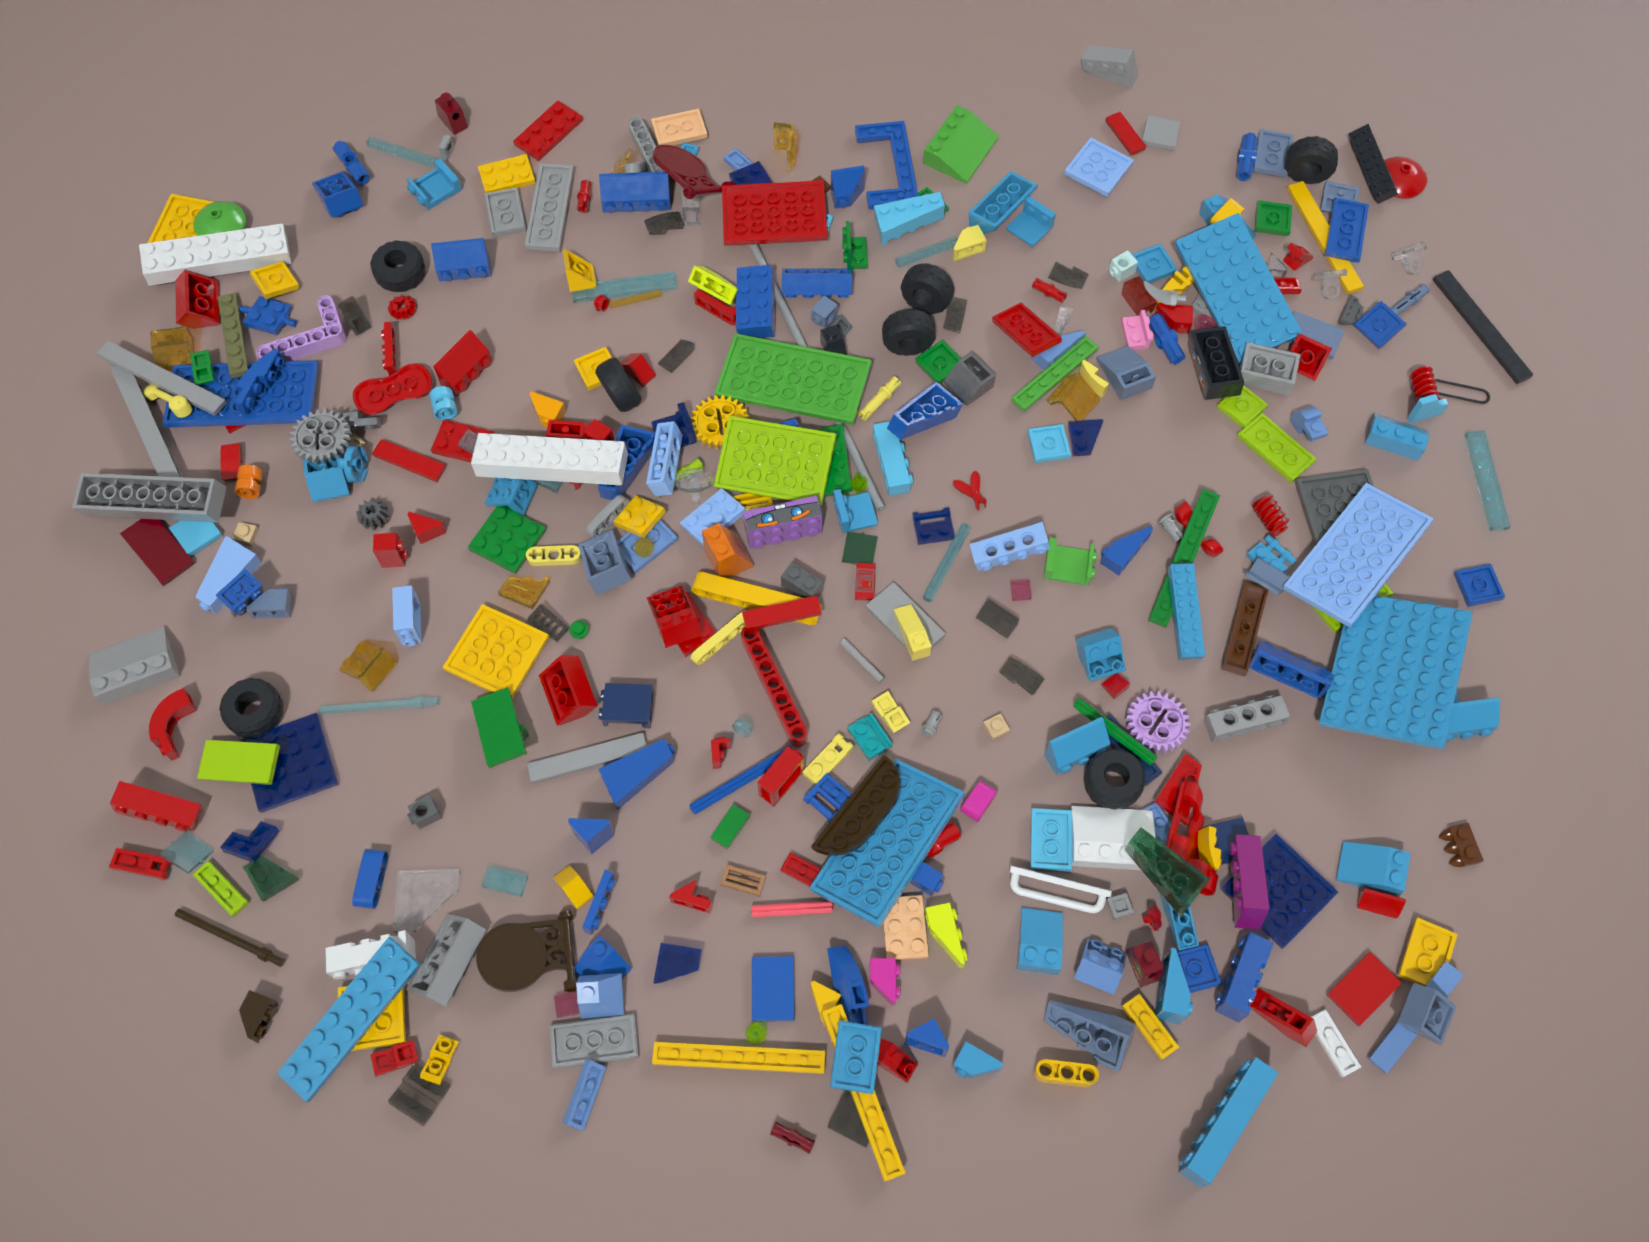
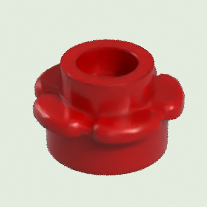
(601, 303)

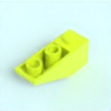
(943, 929)

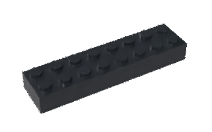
(1373, 163)

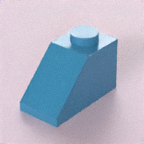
(974, 1062)

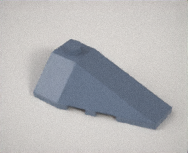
(1099, 1033)

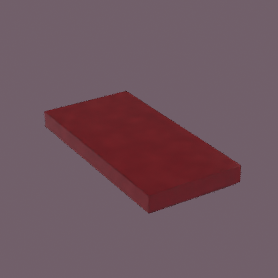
(157, 549)

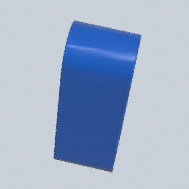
(370, 878)

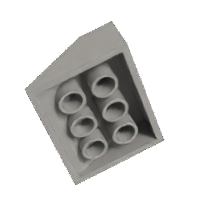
(132, 666)

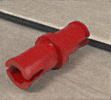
(584, 196)
(1049, 290)

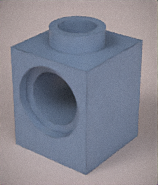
(824, 312)

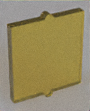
(620, 164)

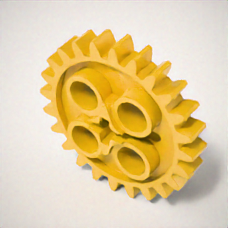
(703, 424)

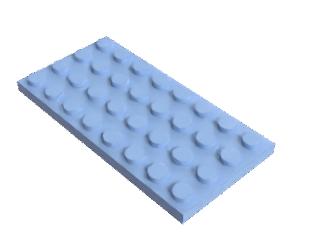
(1358, 554)

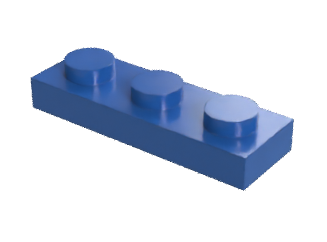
(599, 902)

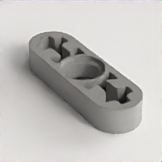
(635, 167)
(601, 523)

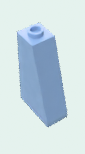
(227, 564)

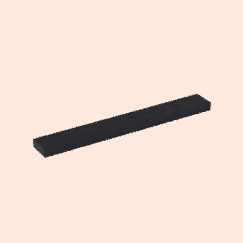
(1483, 327)

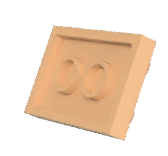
(679, 128)
(906, 930)

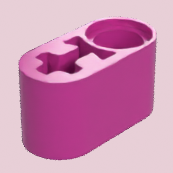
(979, 801)

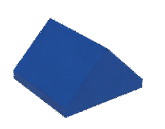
(592, 832)
(928, 1038)

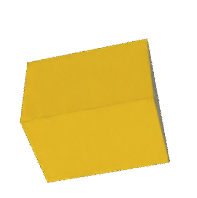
(579, 272)

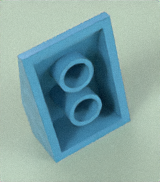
(1373, 867)
(1040, 941)
(1173, 994)

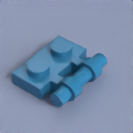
(1266, 554)

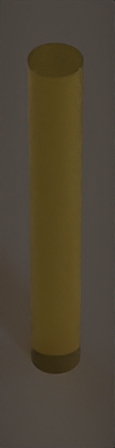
(636, 298)

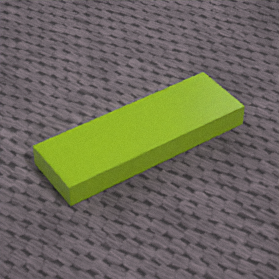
(221, 888)

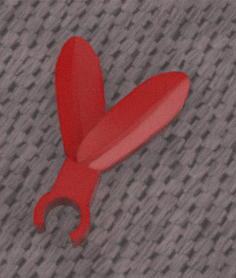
(973, 490)

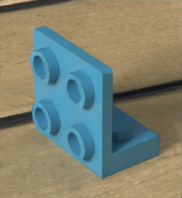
(1032, 222)
(511, 493)
(854, 511)

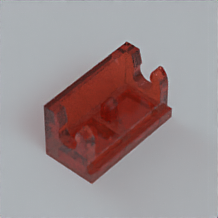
(1137, 296)

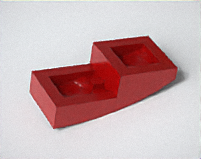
(230, 461)
(394, 1058)

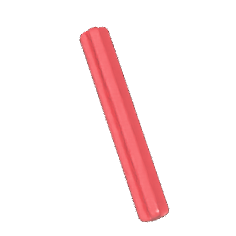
(791, 909)

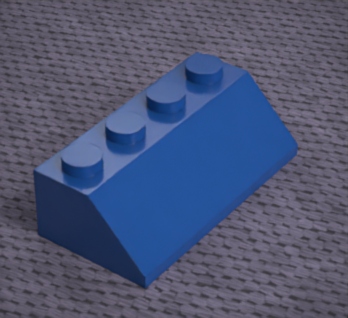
(635, 192)
(816, 282)
(1291, 670)

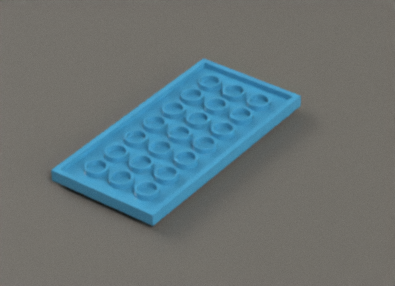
(1237, 285)
(879, 871)

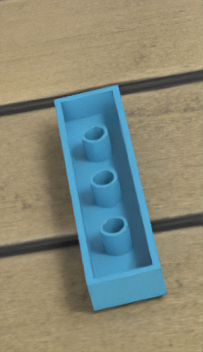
(1186, 611)

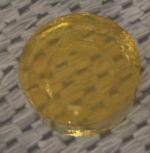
(644, 547)

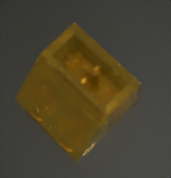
(172, 347)

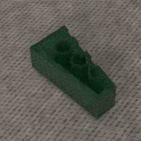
(1166, 870)

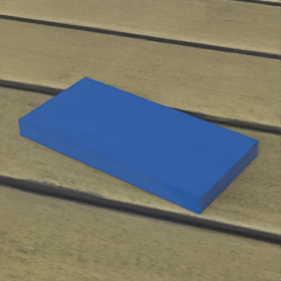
(1346, 230)

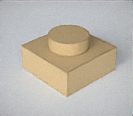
(245, 533)
(996, 727)

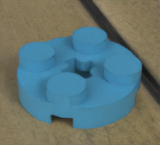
(354, 464)

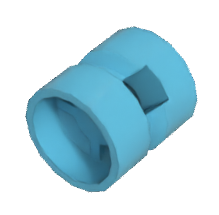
(443, 403)

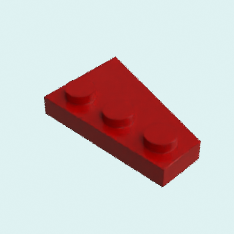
(1185, 771)

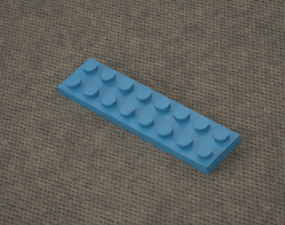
(348, 1019)

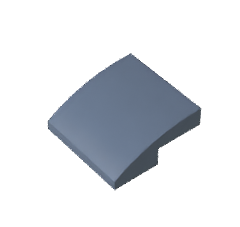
(1337, 190)

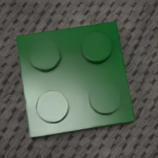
(1273, 218)
(937, 361)

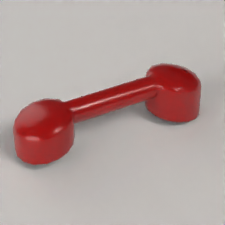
(1183, 514)

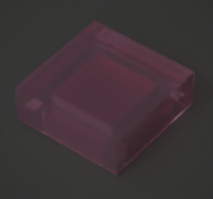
(1020, 590)
(566, 1005)

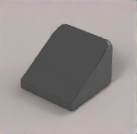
(843, 325)

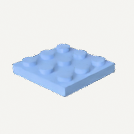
(1098, 167)

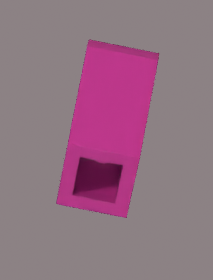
(883, 978)

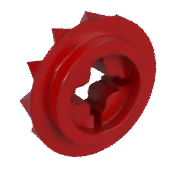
(403, 312)

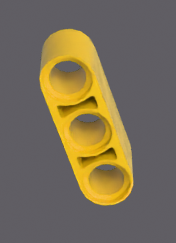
(1076, 1073)

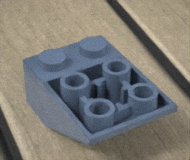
(1127, 372)

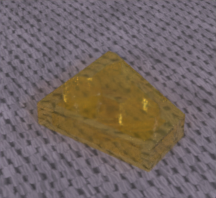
(524, 590)

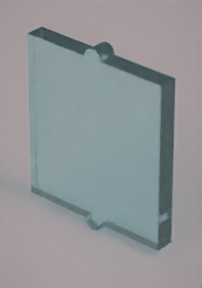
(186, 852)

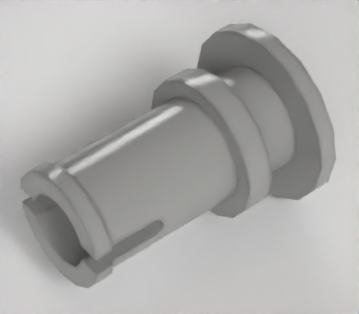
(1171, 527)

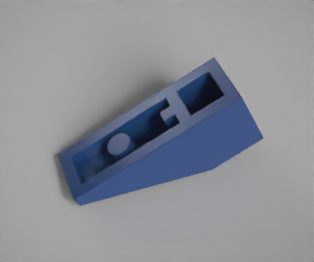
(1123, 550)

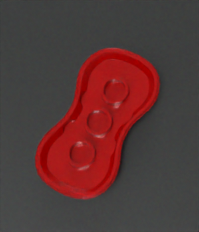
(407, 383)

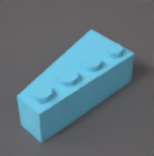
(907, 215)

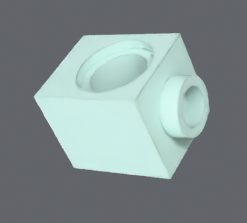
(1123, 266)

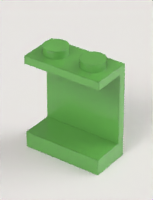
(1069, 564)

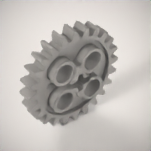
(313, 445)

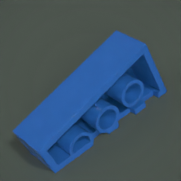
(925, 411)
(639, 449)
(1244, 977)

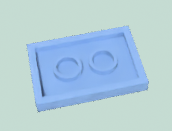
(717, 509)

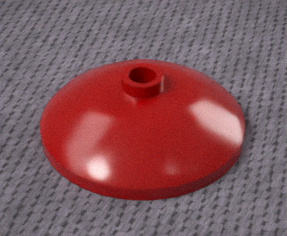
(1407, 176)

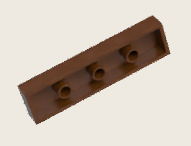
(1245, 629)

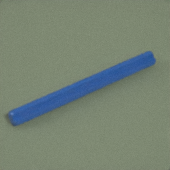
(735, 783)

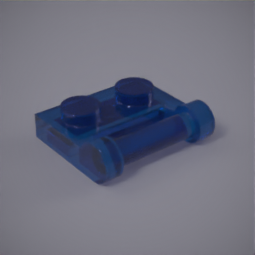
(934, 531)

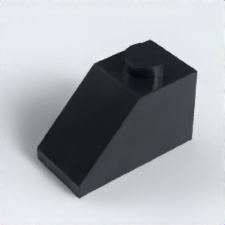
(832, 340)

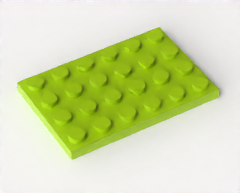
(774, 460)

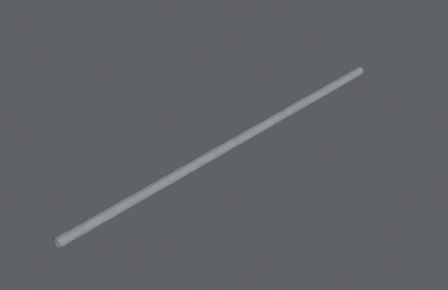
(859, 464)

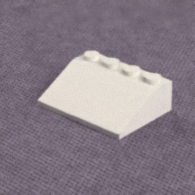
(1103, 834)

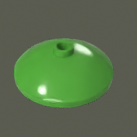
(218, 218)

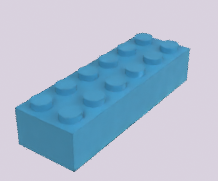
(1228, 1122)

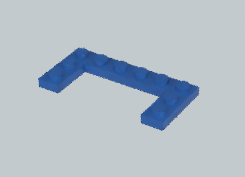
(898, 139)

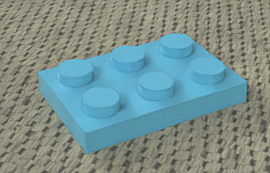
(1051, 840)

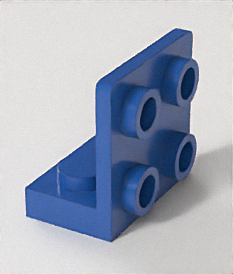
(240, 593)

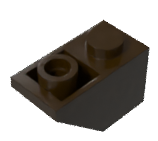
(256, 1014)

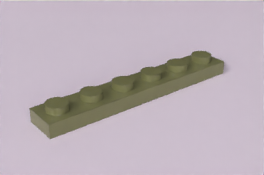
(233, 335)

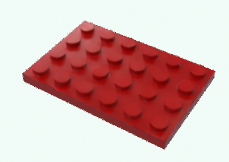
(774, 213)

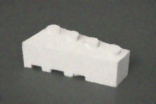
(351, 958)

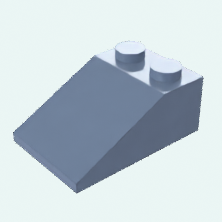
(604, 562)

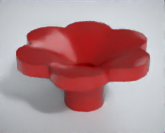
(1153, 918)

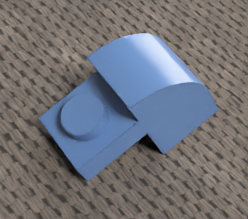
(1309, 422)

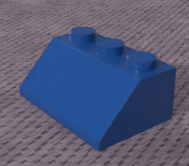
(461, 259)

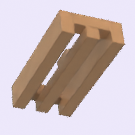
(759, 886)

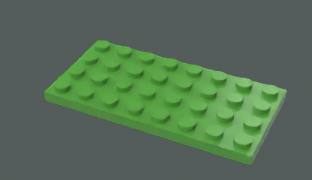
(794, 378)

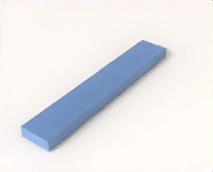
(1399, 1037)

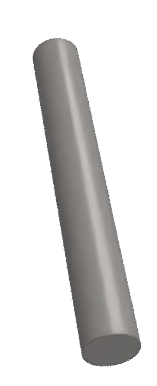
(861, 660)

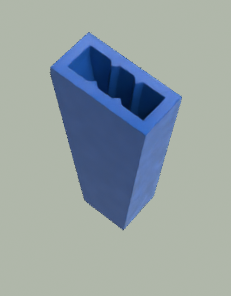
(634, 772)

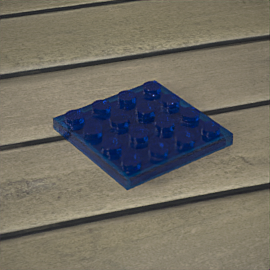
(301, 765)
(1293, 891)

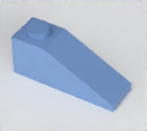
(1049, 356)

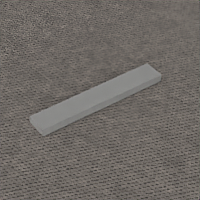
(584, 758)

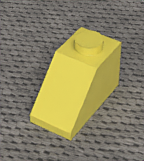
(969, 243)

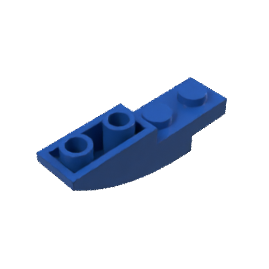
(257, 376)
(849, 982)

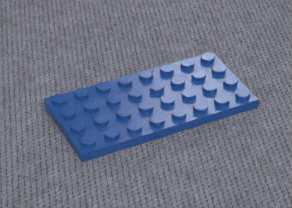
(282, 403)

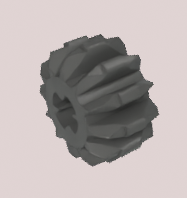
(372, 513)

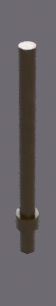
(262, 953)

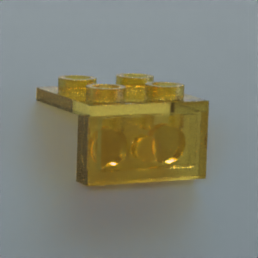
(1075, 396)

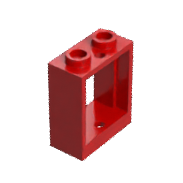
(781, 776)

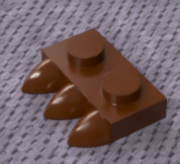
(1462, 844)

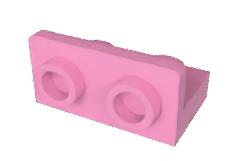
(1137, 331)

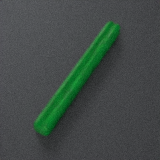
(1116, 732)

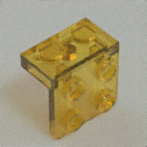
(785, 141)
(368, 664)

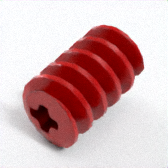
(1423, 382)
(1270, 515)

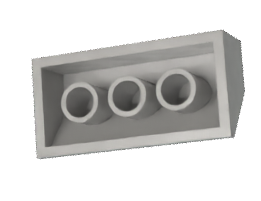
(446, 959)

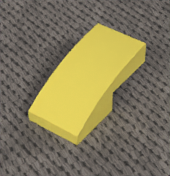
(1089, 373)
(890, 712)

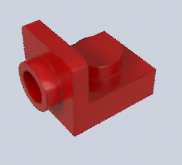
(717, 750)

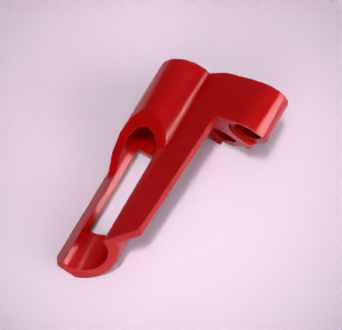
(1188, 846)

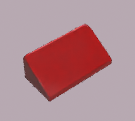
(1380, 903)

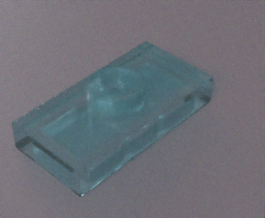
(504, 881)

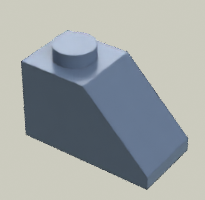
(272, 604)

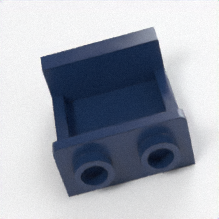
(627, 704)

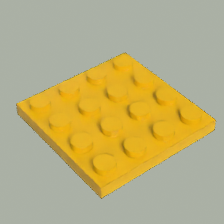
(177, 218)
(496, 651)

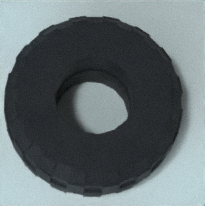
(1311, 160)
(396, 254)
(927, 288)
(908, 332)
(618, 384)
(240, 696)
(1122, 763)

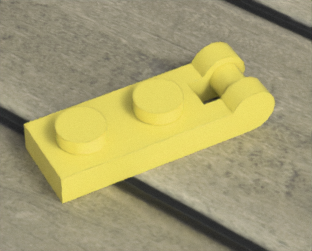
(827, 759)

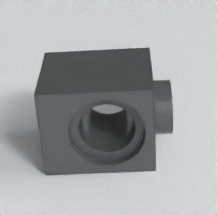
(424, 804)

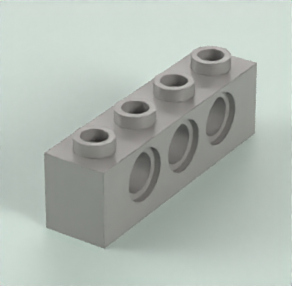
(1219, 730)

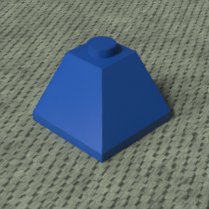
(847, 185)
(601, 959)

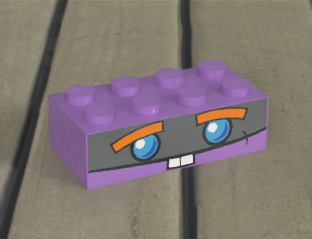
(783, 522)

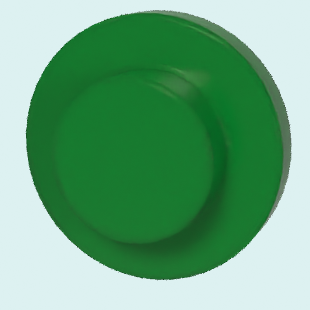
(578, 629)

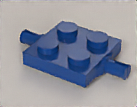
(268, 315)

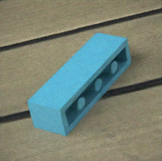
(891, 459)

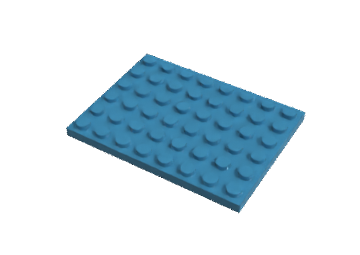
(1398, 672)

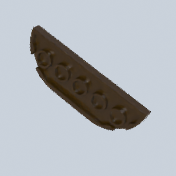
(862, 811)

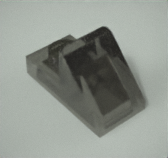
(353, 315)

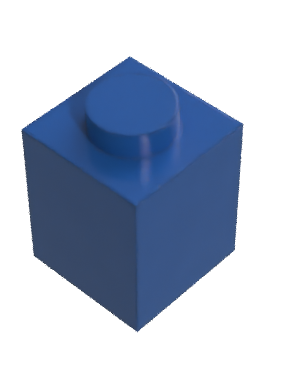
(927, 879)

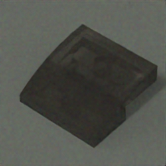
(418, 1096)

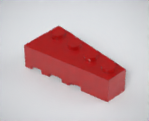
(155, 807)

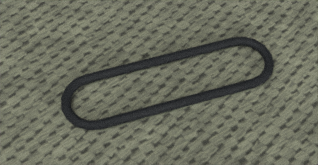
(1465, 386)

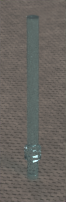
(416, 702)

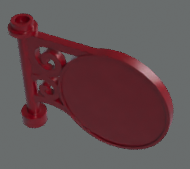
(686, 170)

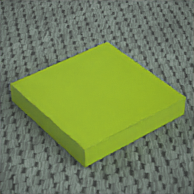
(1243, 408)

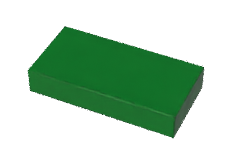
(730, 826)

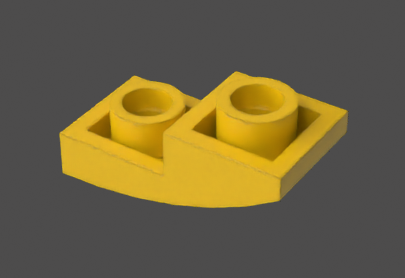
(1206, 848)
(439, 1059)

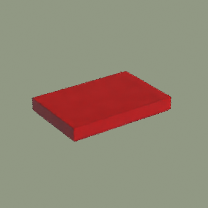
(1364, 989)

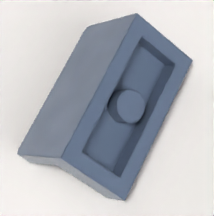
(1268, 576)

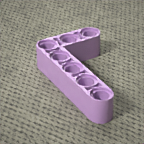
(313, 340)

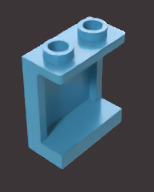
(435, 185)

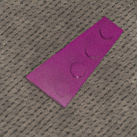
(1248, 882)

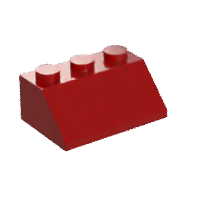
(196, 300)
(463, 363)
(567, 689)

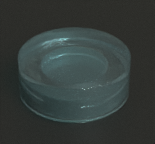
(742, 728)

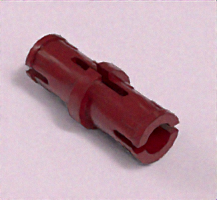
(792, 1137)

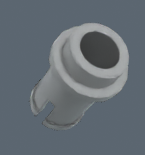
(929, 728)

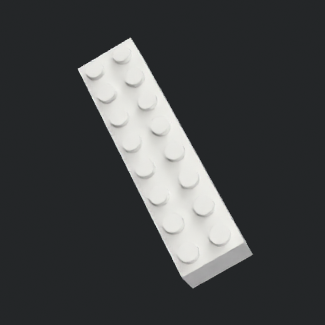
(214, 253)
(549, 459)

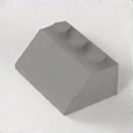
(1269, 368)

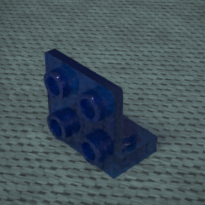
(683, 422)

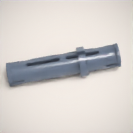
(1422, 290)

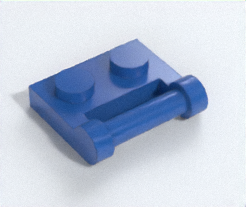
(831, 792)

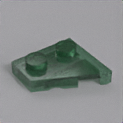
(268, 877)

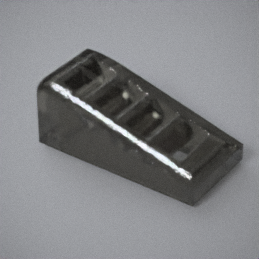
(541, 609)

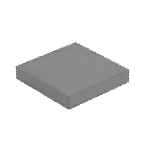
(1161, 132)

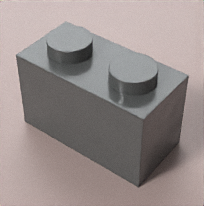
(801, 582)

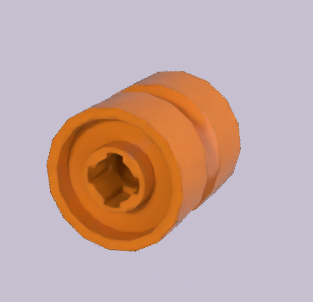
(248, 481)

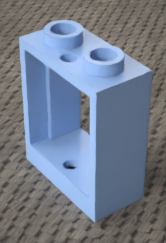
(407, 615)

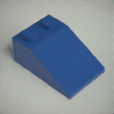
(338, 194)

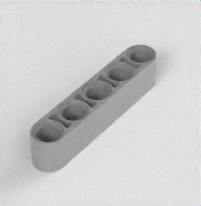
(643, 143)

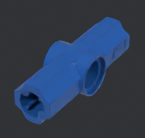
(1247, 156)
(351, 162)
(1166, 339)

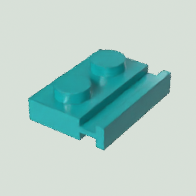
(869, 736)

